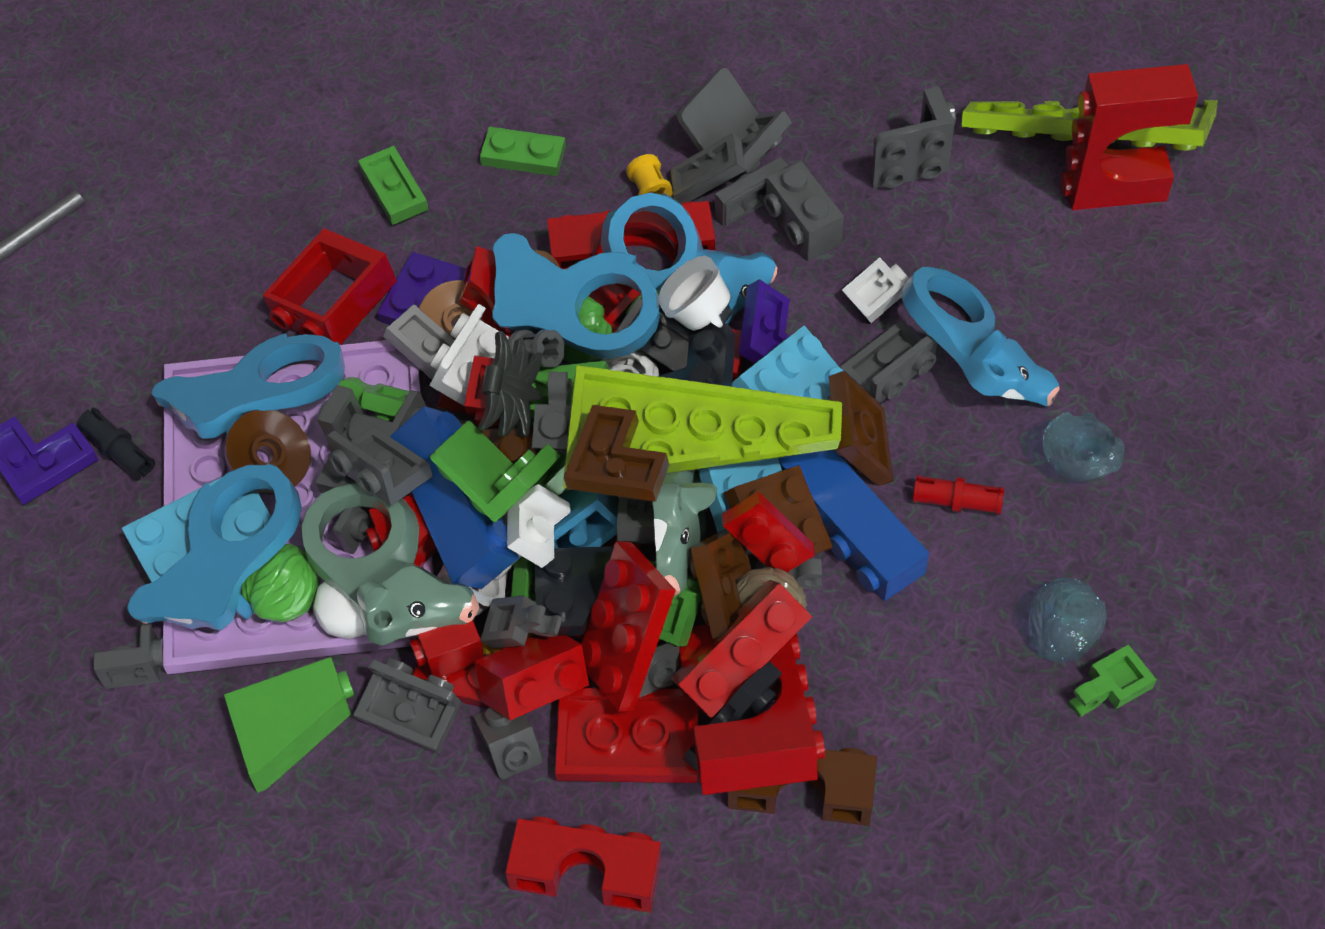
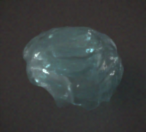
(1082, 447)
(1065, 620)

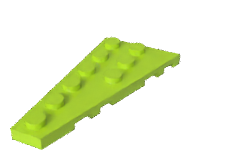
(1055, 120)
(703, 421)

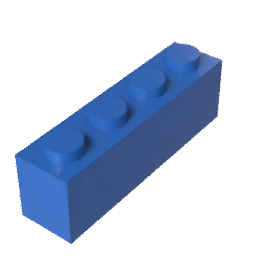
(860, 524)
(466, 539)

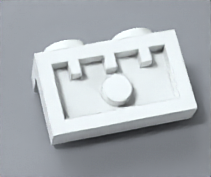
(456, 362)

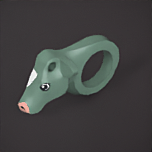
(680, 523)
(385, 586)

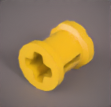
(647, 175)

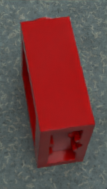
(302, 277)

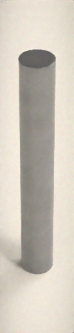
(40, 224)

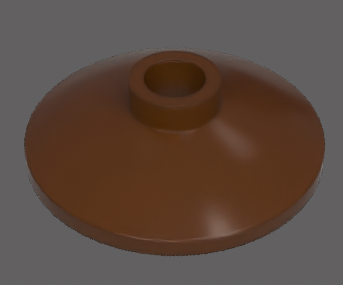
(274, 434)

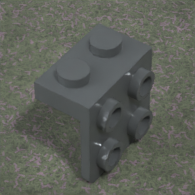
(724, 109)
(916, 149)

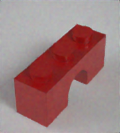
(756, 636)
(547, 850)

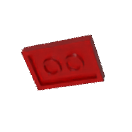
(626, 625)
(625, 746)

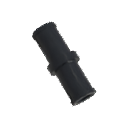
(115, 443)

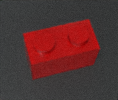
(531, 675)

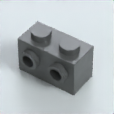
(804, 211)

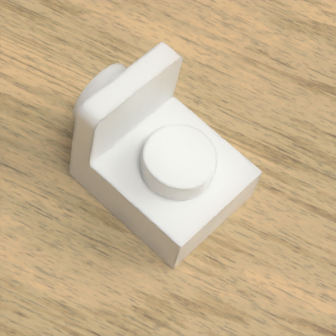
(876, 289)
(532, 524)

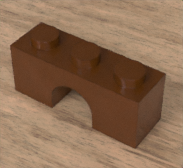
(843, 781)

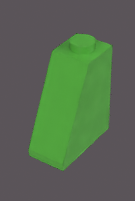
(287, 717)

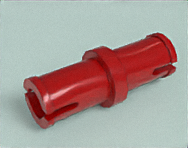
(958, 494)

